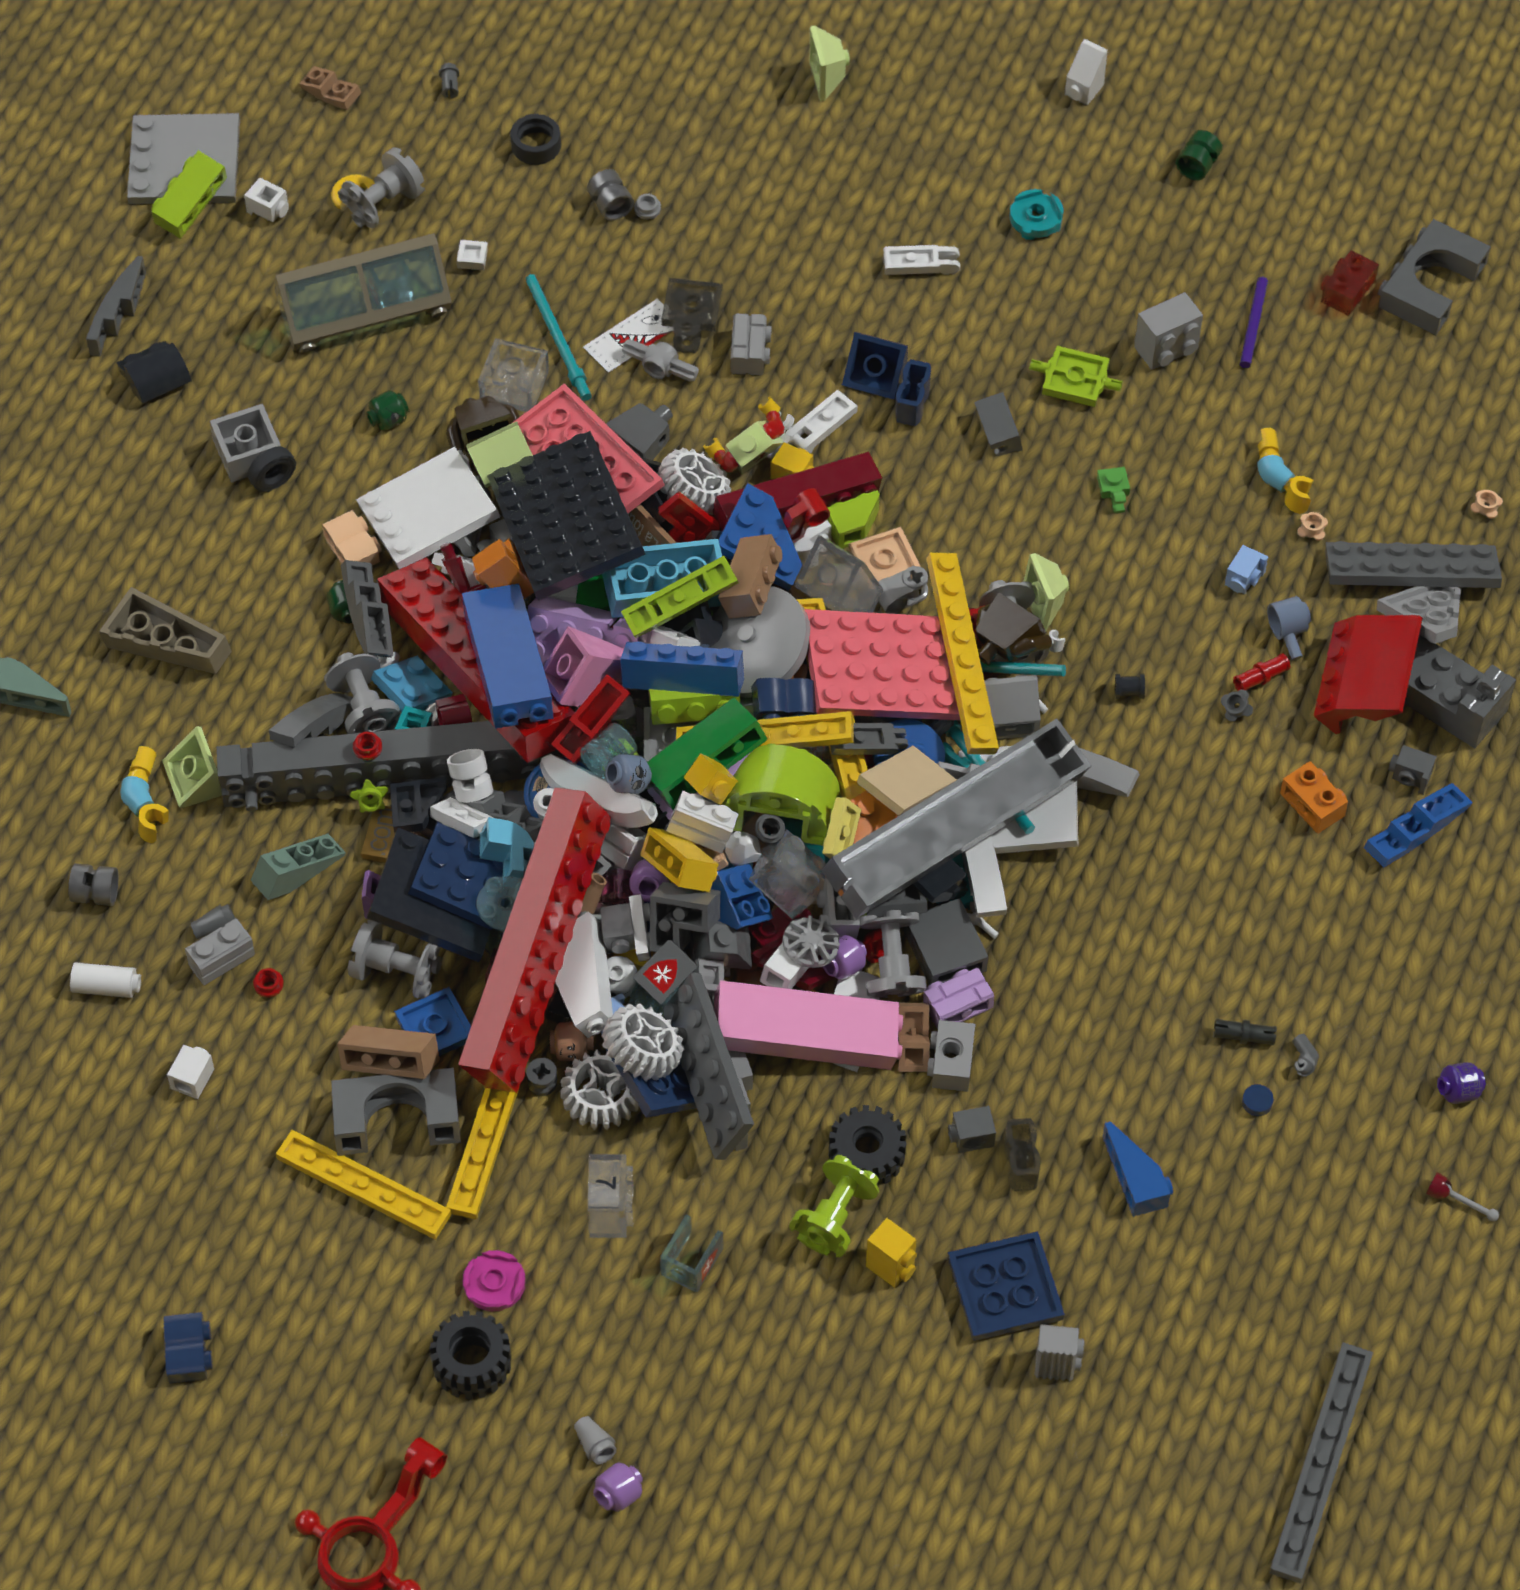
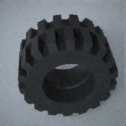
(464, 1332)

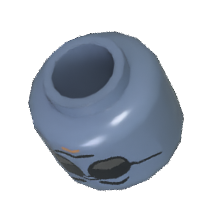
(628, 774)

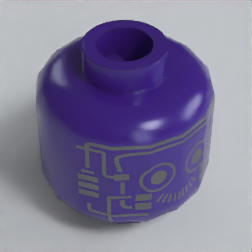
(1461, 1083)

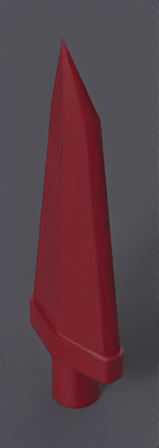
(454, 567)

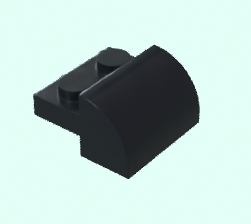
(154, 371)
(698, 625)

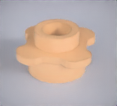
(1487, 497)
(1312, 520)

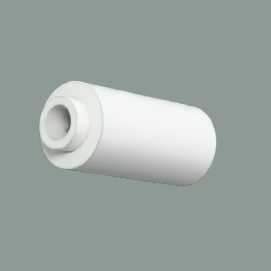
(104, 980)

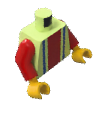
(751, 444)

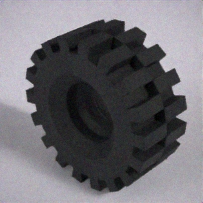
(875, 1125)

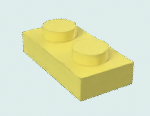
(842, 827)

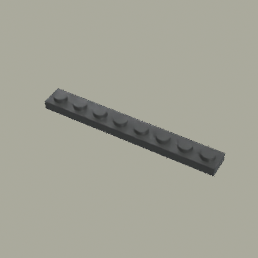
(1321, 1463)

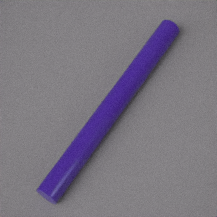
(1253, 323)

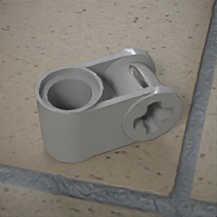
(903, 592)

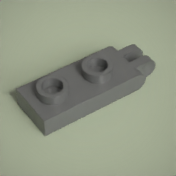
(873, 740)

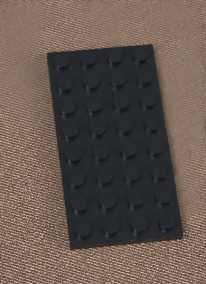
(565, 515)

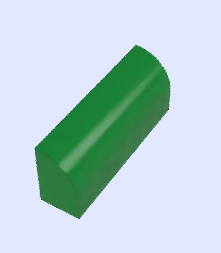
(722, 736)

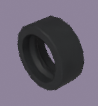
(538, 154)

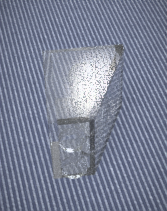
(838, 579)

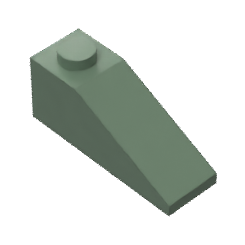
(28, 690)

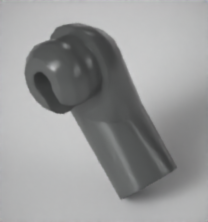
(1308, 1055)

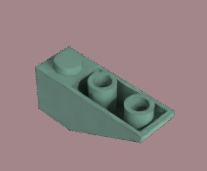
(294, 865)

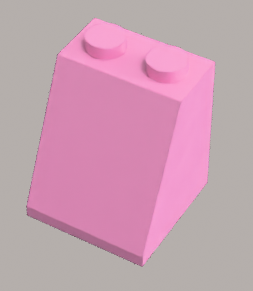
(580, 665)

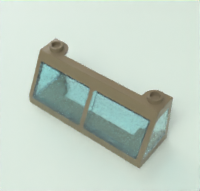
(362, 291)

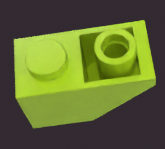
(853, 518)

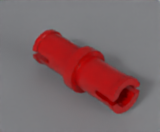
(1262, 672)

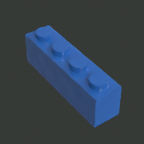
(682, 668)

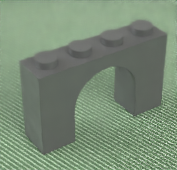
(1438, 247)
(361, 1097)

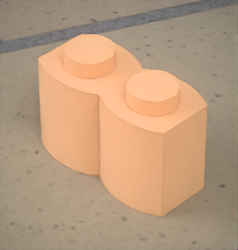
(350, 540)

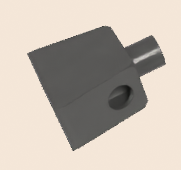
(643, 429)

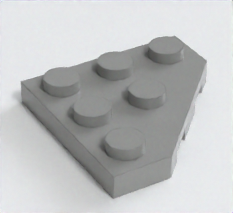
(1434, 604)

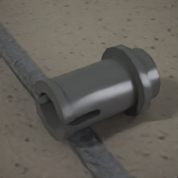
(449, 75)

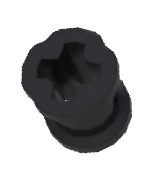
(1130, 686)

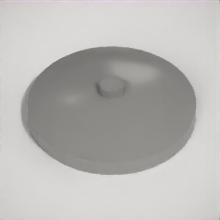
(770, 642)

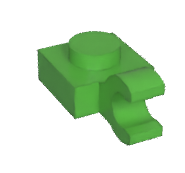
(1114, 485)

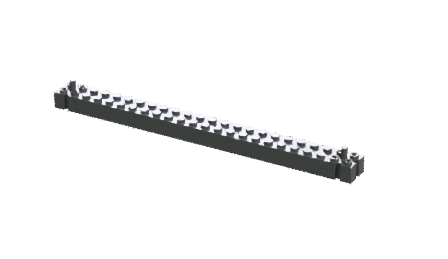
(330, 769)

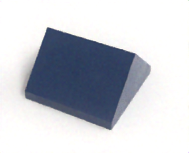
(875, 365)

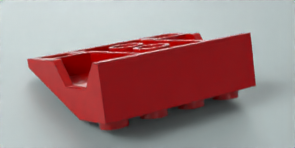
(1367, 668)

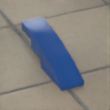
(1418, 825)

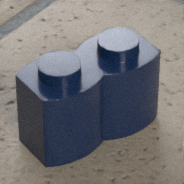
(913, 392)
(783, 698)
(186, 1347)

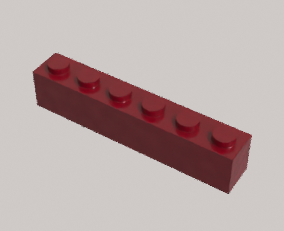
(833, 481)

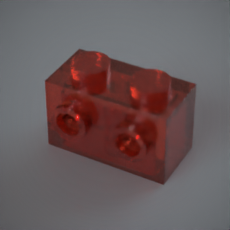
(1349, 282)

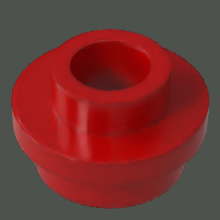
(367, 739)
(268, 975)

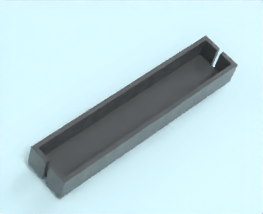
(955, 818)

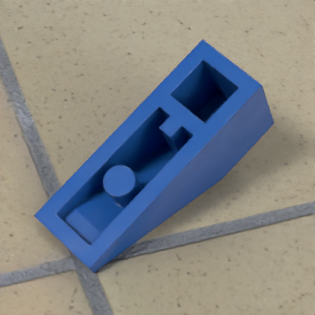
(1138, 1174)

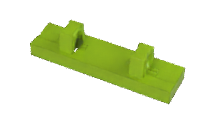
(679, 597)

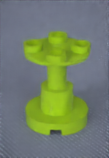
(823, 1228)

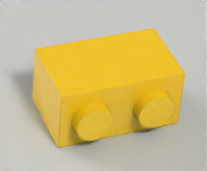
(891, 1253)

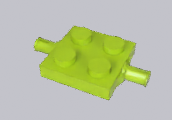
(1075, 376)

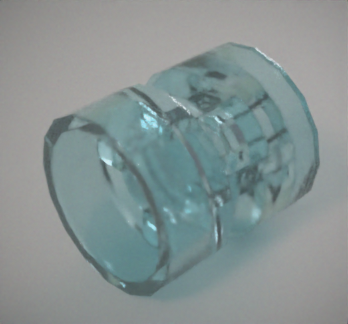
(610, 743)

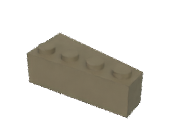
(162, 633)

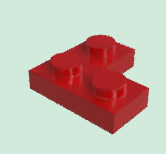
(688, 518)

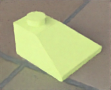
(827, 61)
(1048, 587)

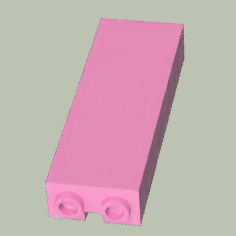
(808, 1025)

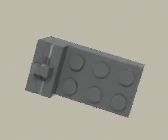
(1457, 693)

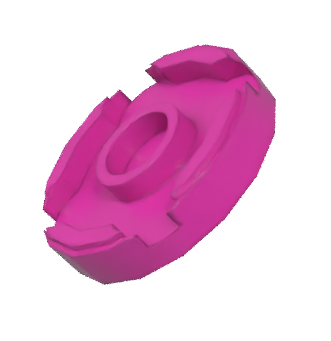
(494, 1281)

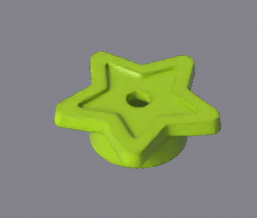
(373, 803)

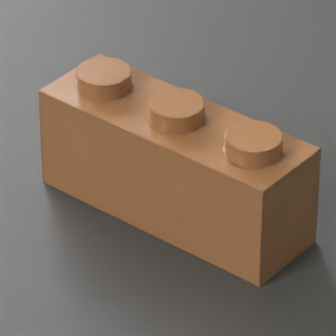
(755, 569)
(388, 1051)

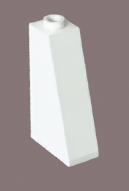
(585, 977)

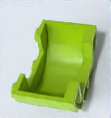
(786, 784)

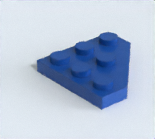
(755, 516)

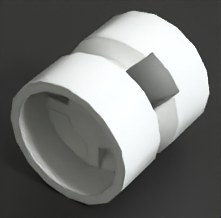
(470, 777)

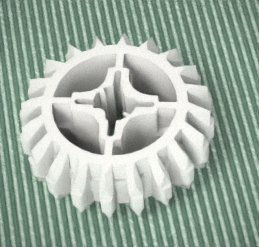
(694, 477)
(642, 1042)
(586, 1101)

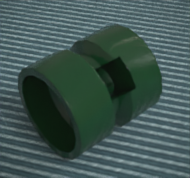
(1199, 155)

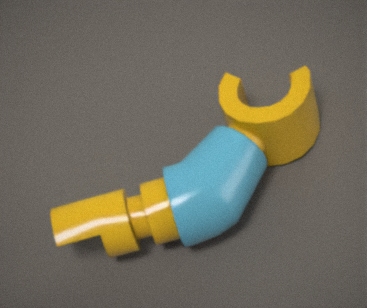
(1277, 475)
(136, 795)

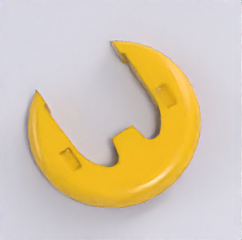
(360, 180)

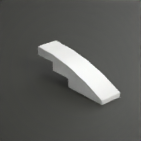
(985, 879)

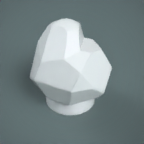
(742, 848)

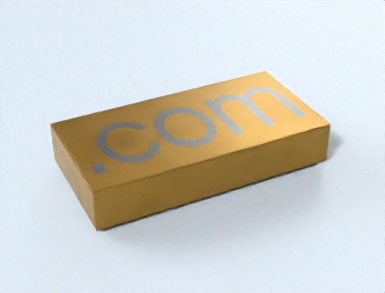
(379, 836)

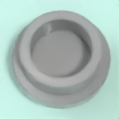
(647, 206)

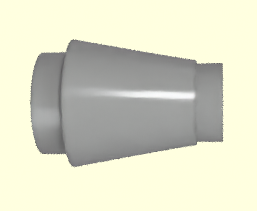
(595, 1441)

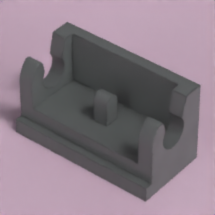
(998, 424)

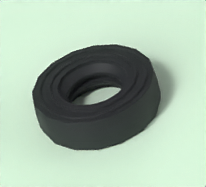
(265, 461)

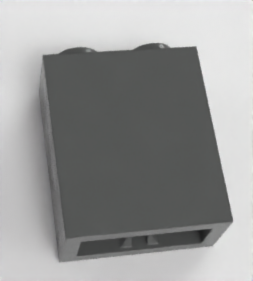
(946, 942)

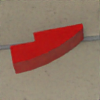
(590, 718)

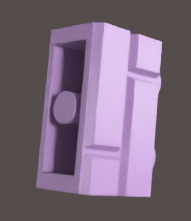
(959, 998)

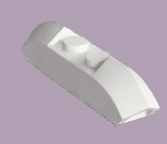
(624, 808)

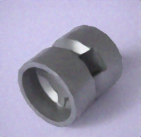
(610, 194)
(103, 882)

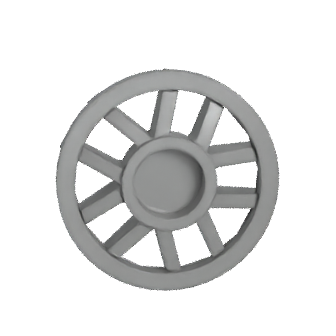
(811, 942)

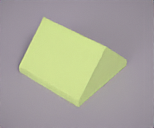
(498, 450)
(192, 770)

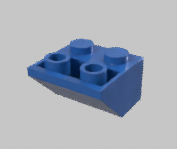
(740, 900)

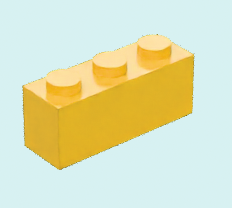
(679, 860)

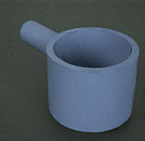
(1287, 620)

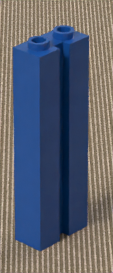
(507, 655)

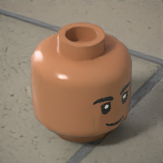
(569, 1042)

